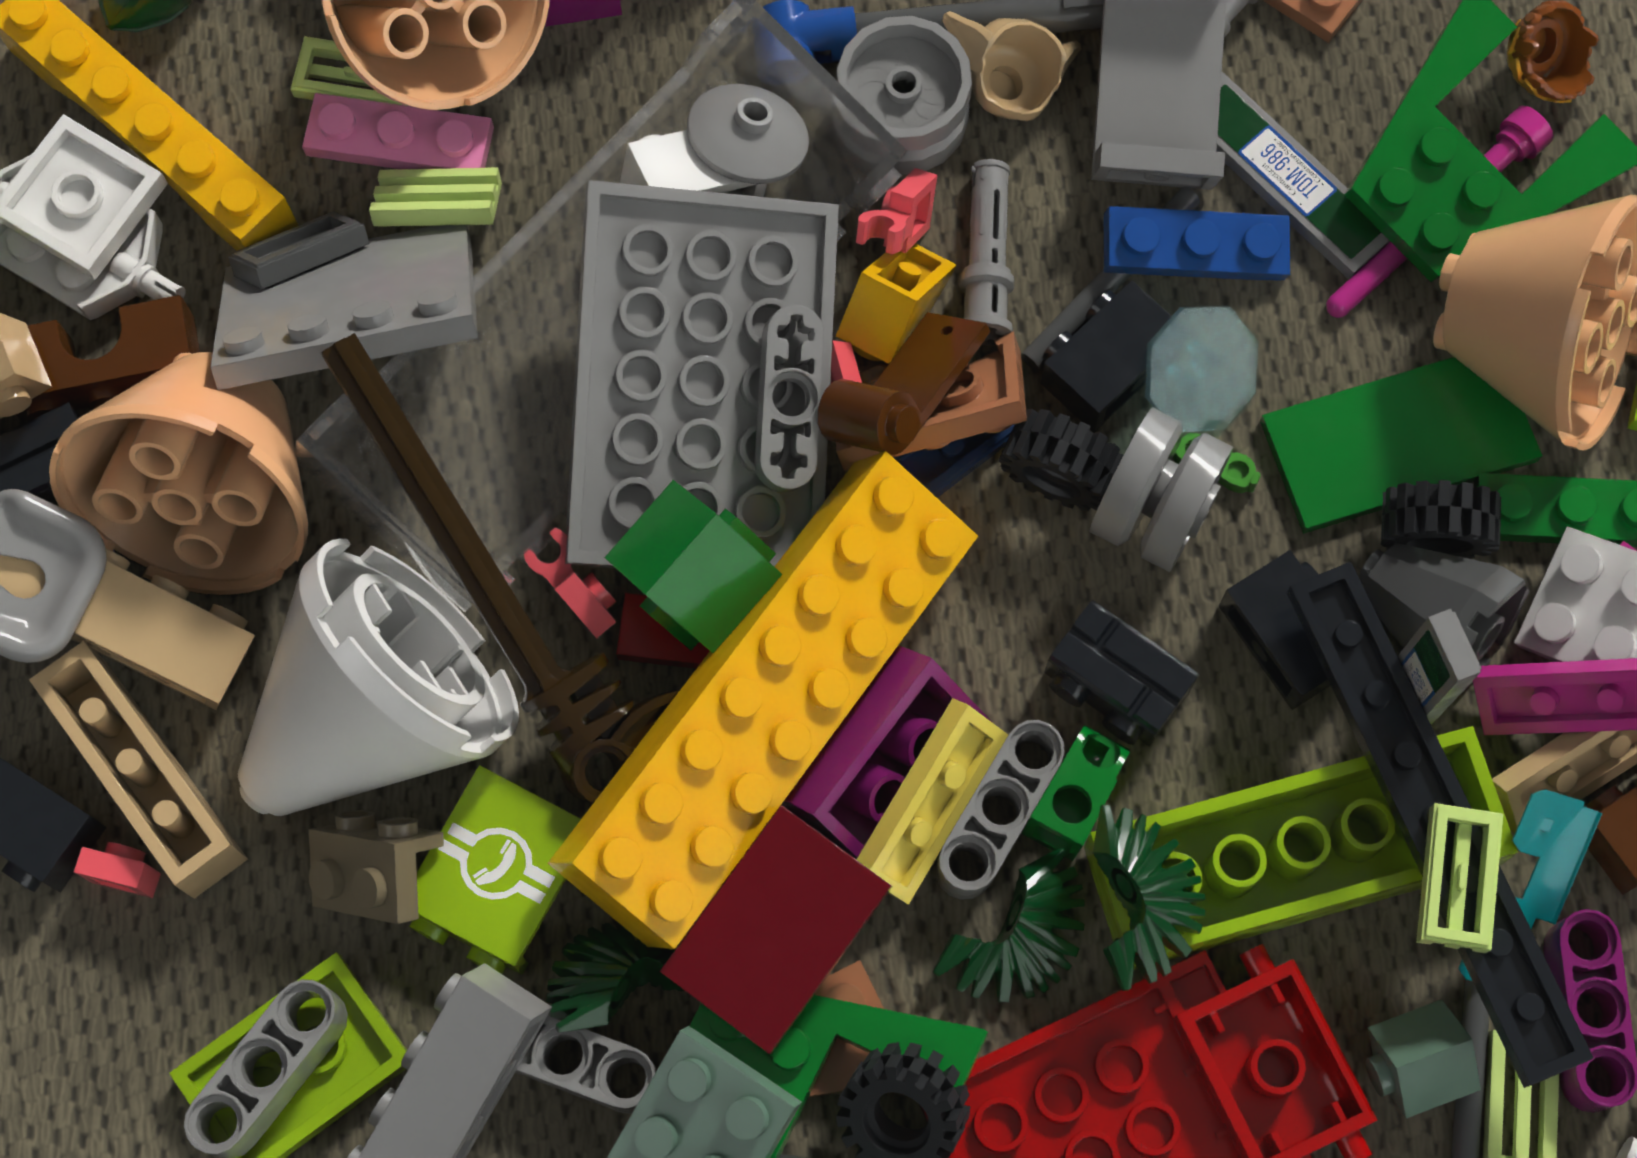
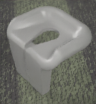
(72, 563)

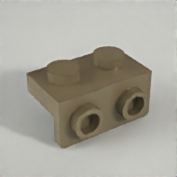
(368, 865)

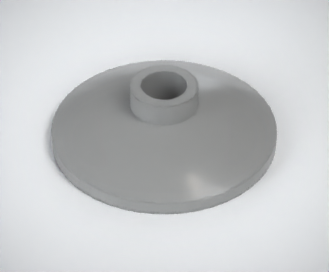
(747, 133)

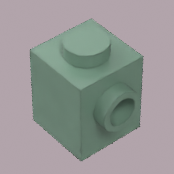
(1422, 1059)

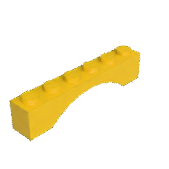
(111, 89)

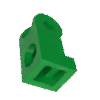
(1076, 793)

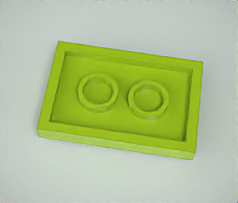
(351, 1071)

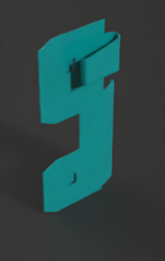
(1559, 834)

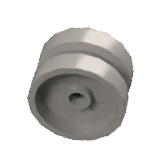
(913, 84)
(1157, 487)

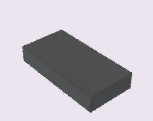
(298, 249)

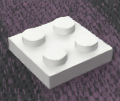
(79, 196)
(1584, 603)

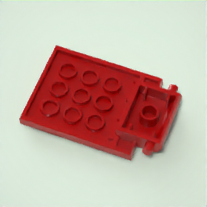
(1174, 1075)

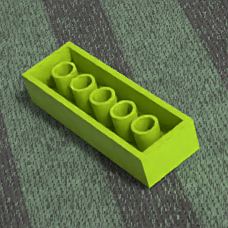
(1298, 847)

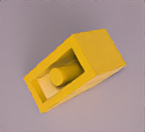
(892, 301)

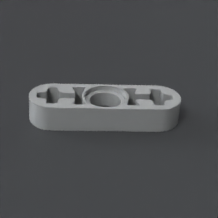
(777, 350)

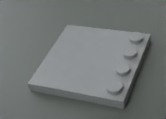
(393, 294)

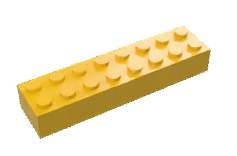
(764, 703)

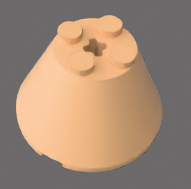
(436, 49)
(1549, 314)
(189, 479)

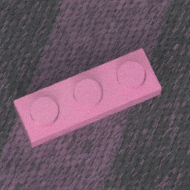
(395, 135)

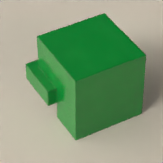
(694, 567)

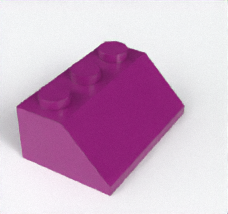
(874, 749)

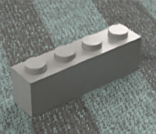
(456, 1069)

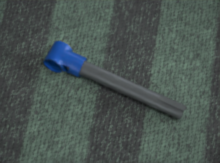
(829, 30)

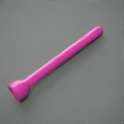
(1520, 137)

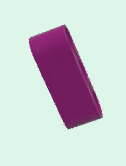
(1605, 982)

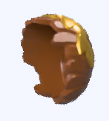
(1550, 38)

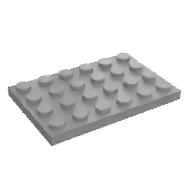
(674, 356)

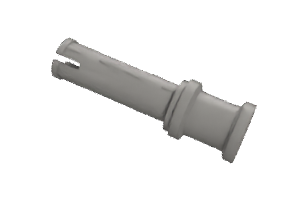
(986, 277)

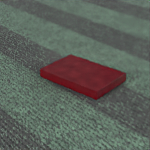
(776, 929)

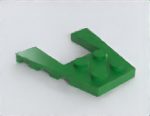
(1436, 188)
(810, 1039)

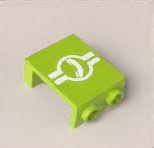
(493, 871)

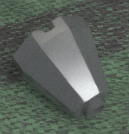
(1416, 583)

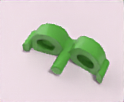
(1238, 474)

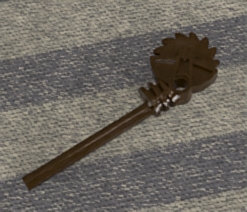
(571, 701)

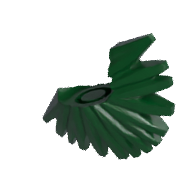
(1148, 893)
(1025, 938)
(602, 976)

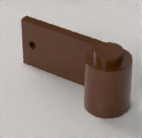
(906, 392)

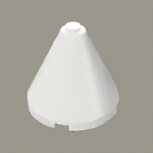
(369, 687)

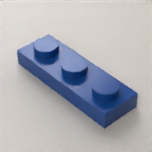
(1196, 243)

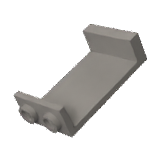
(1160, 93)

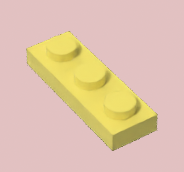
(932, 799)

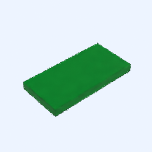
(1392, 431)

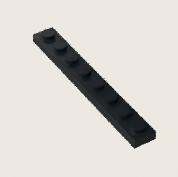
(1415, 775)

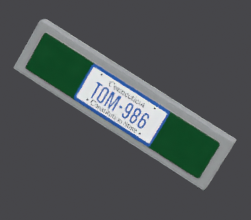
(1294, 182)
(1439, 663)

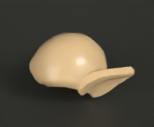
(1012, 63)

